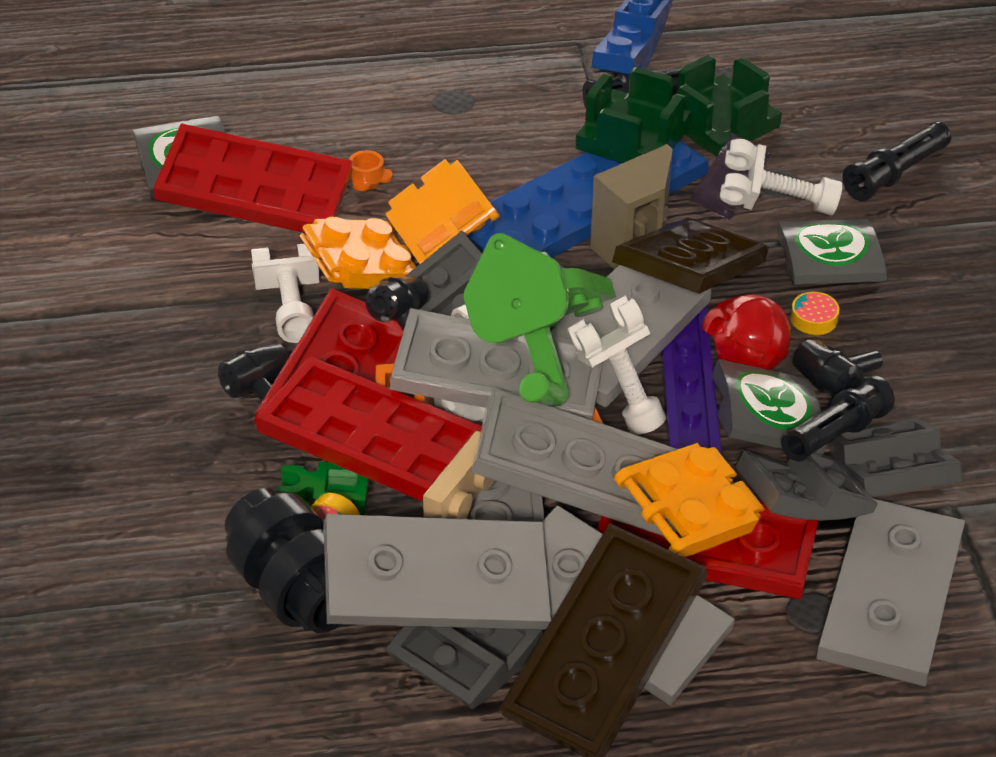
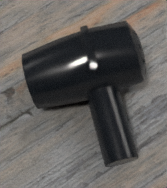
(395, 297)
(830, 368)
(252, 370)

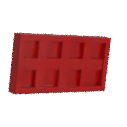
(251, 178)
(365, 427)

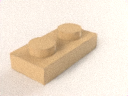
(456, 486)

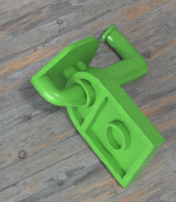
(526, 294)

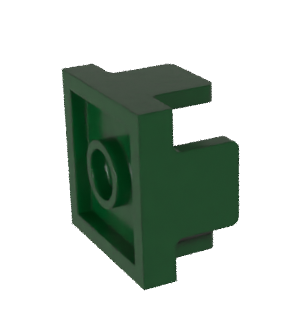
(726, 104)
(632, 122)

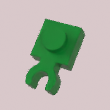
(327, 479)

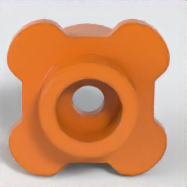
(368, 170)

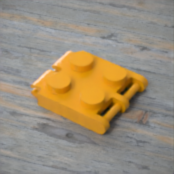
(439, 209)
(357, 251)
(695, 495)

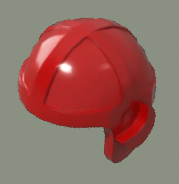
(749, 331)

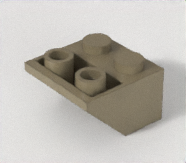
(630, 201)

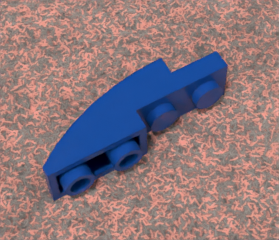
(633, 37)

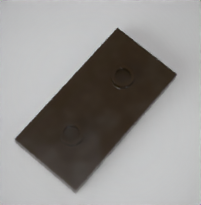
(691, 254)
(604, 642)

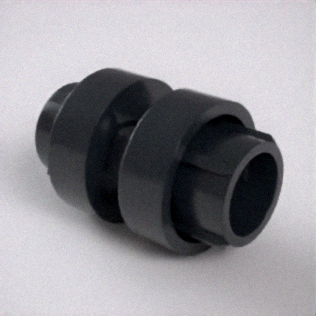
(280, 551)

